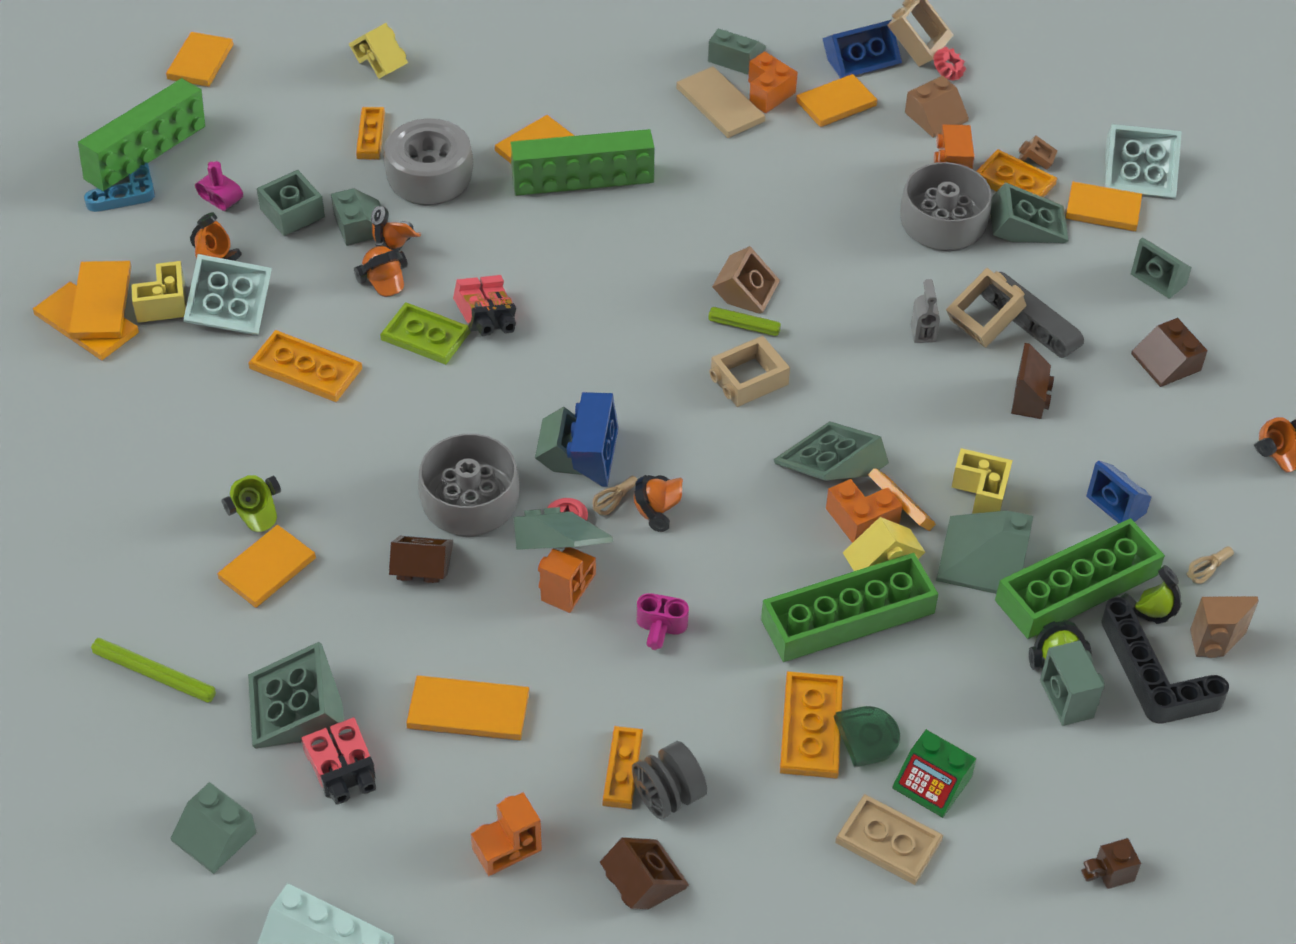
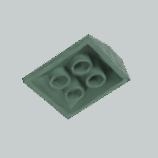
(836, 453)
(984, 549)
(293, 698)

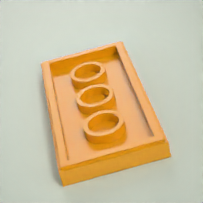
(100, 299)
(57, 312)
(305, 365)
(468, 707)
(809, 727)

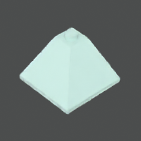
(1143, 160)
(227, 294)

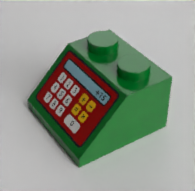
(934, 773)

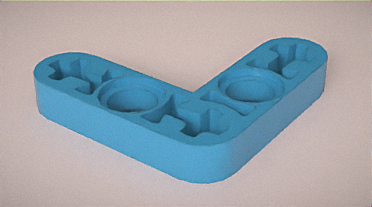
(131, 190)

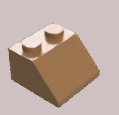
(935, 105)
(746, 281)
(1221, 623)

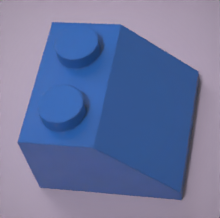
(1117, 493)

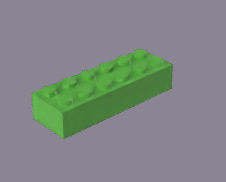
(141, 134)
(582, 162)
(1079, 577)
(848, 607)

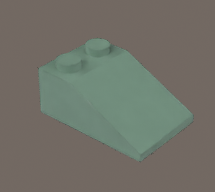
(1027, 217)
(555, 530)

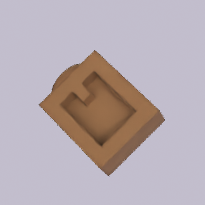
(1038, 151)

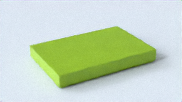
(425, 333)

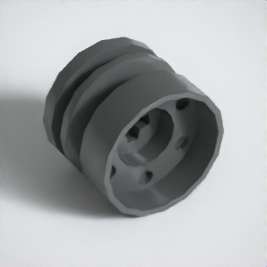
(669, 779)

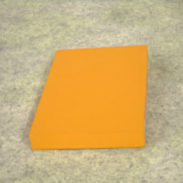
(200, 58)
(836, 100)
(540, 129)
(1005, 168)
(1104, 206)
(266, 566)

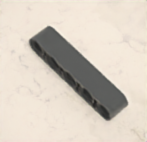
(1039, 320)

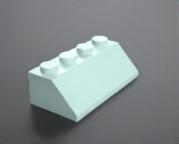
(305, 919)

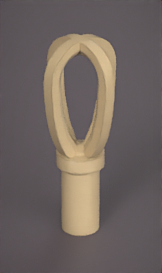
(618, 492)
(1214, 560)

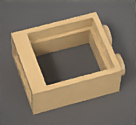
(930, 22)
(1000, 321)
(760, 349)

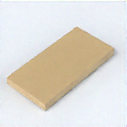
(720, 102)

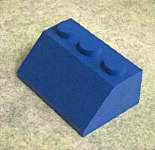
(862, 49)
(594, 436)

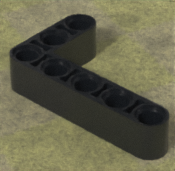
(1158, 698)

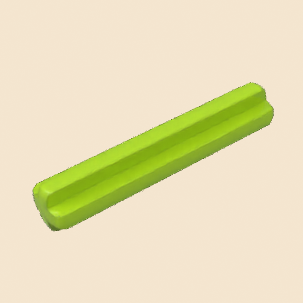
(744, 321)

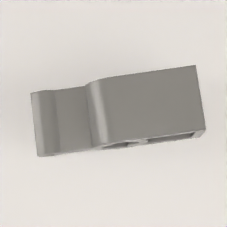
(925, 315)

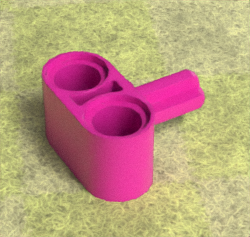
(218, 188)
(662, 617)

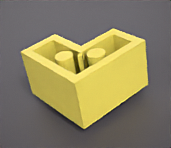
(380, 49)
(162, 297)
(982, 475)
(881, 543)

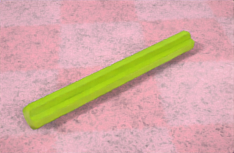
(153, 670)

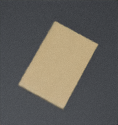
(889, 839)

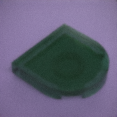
(868, 734)

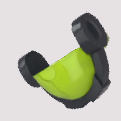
(253, 501)
(1159, 602)
(1054, 635)

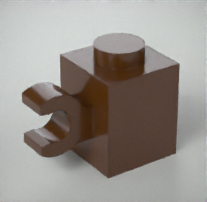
(1114, 863)

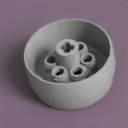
(429, 176)
(948, 190)
(467, 466)

